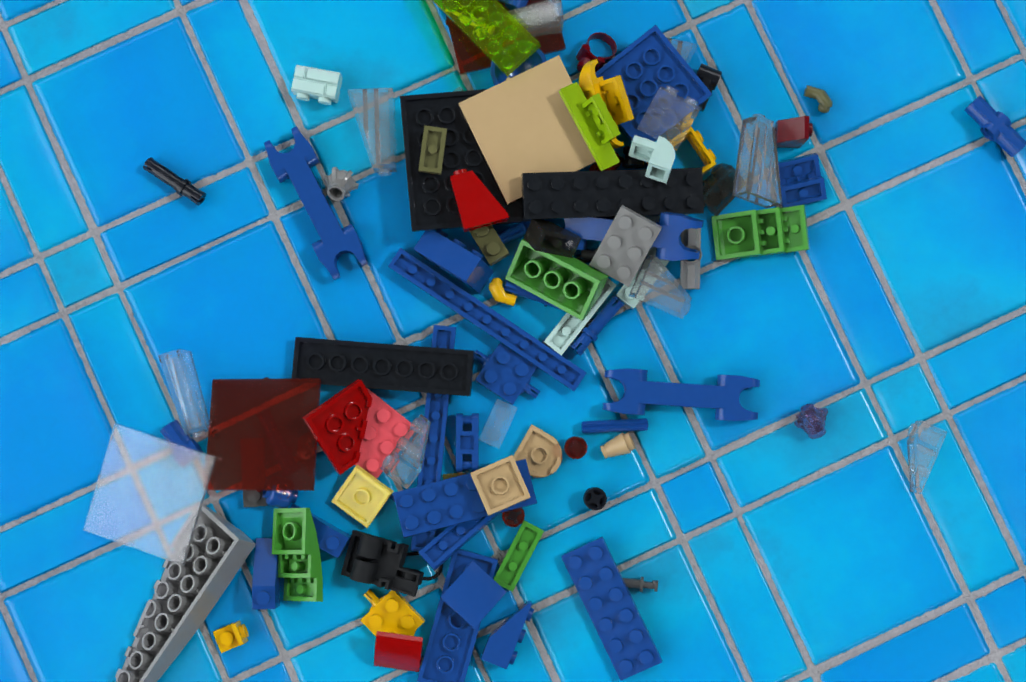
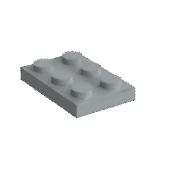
(625, 245)

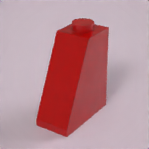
(475, 202)

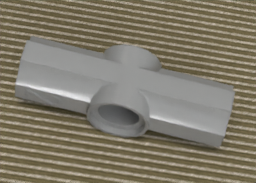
(691, 270)

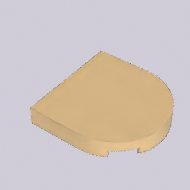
(540, 451)

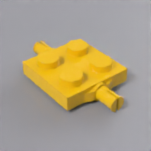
(391, 614)

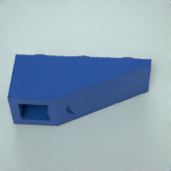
(503, 640)

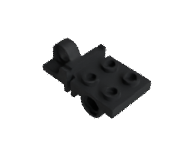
(380, 563)

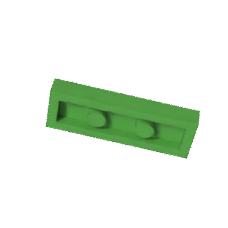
(518, 555)

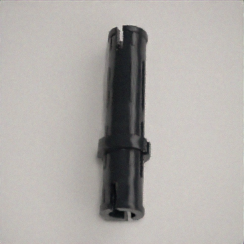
(182, 186)

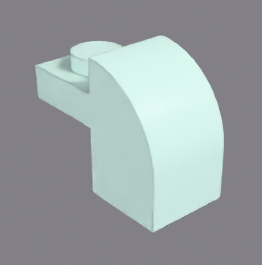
(658, 154)

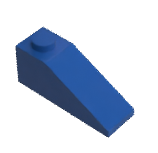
(329, 537)
(265, 576)

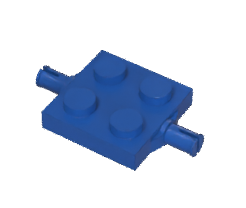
(506, 374)

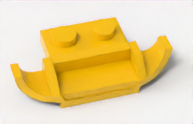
(612, 93)

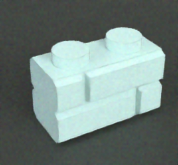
(316, 84)

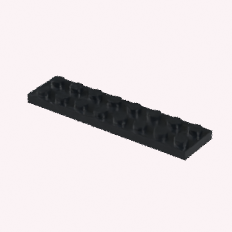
(604, 192)
(384, 366)

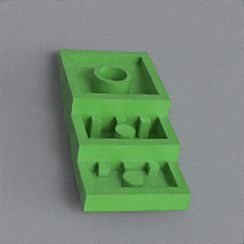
(760, 232)
(298, 554)

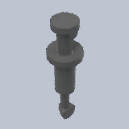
(640, 584)

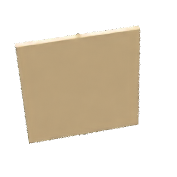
(526, 127)

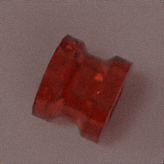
(578, 446)
(517, 516)

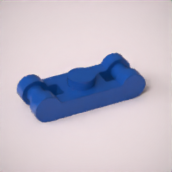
(467, 442)

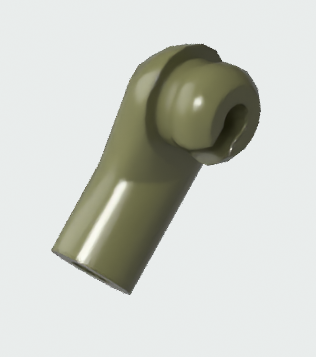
(821, 96)

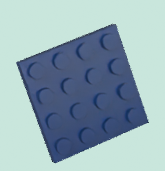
(645, 68)

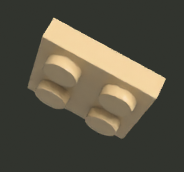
(500, 485)

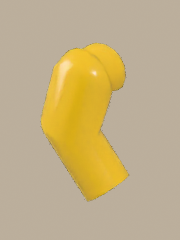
(499, 293)

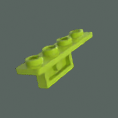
(593, 123)

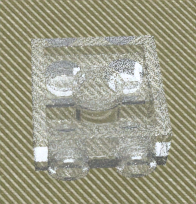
(669, 116)

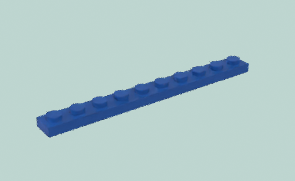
(487, 319)
(436, 412)

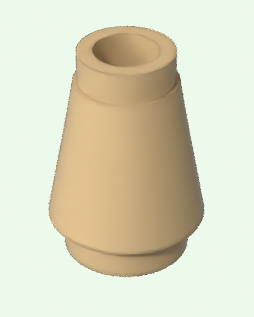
(617, 446)

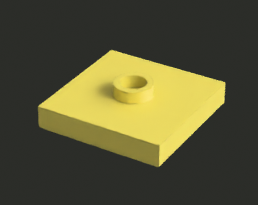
(362, 496)

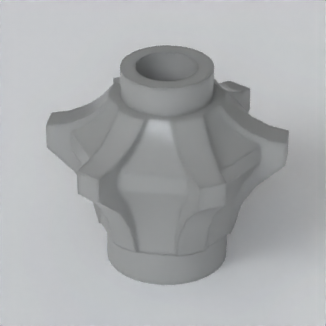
(340, 184)

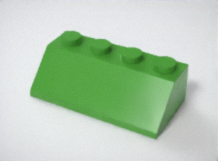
(557, 279)

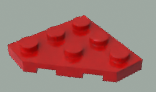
(341, 425)

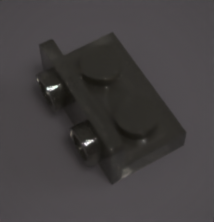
(719, 188)

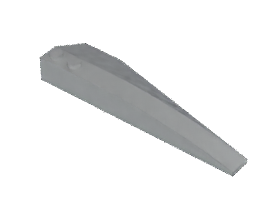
(185, 597)

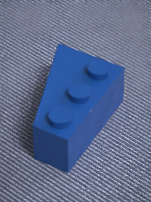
(454, 258)

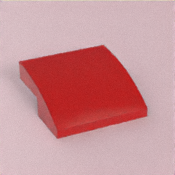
(398, 651)

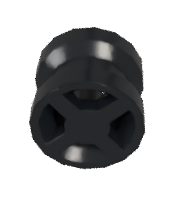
(630, 162)
(597, 501)

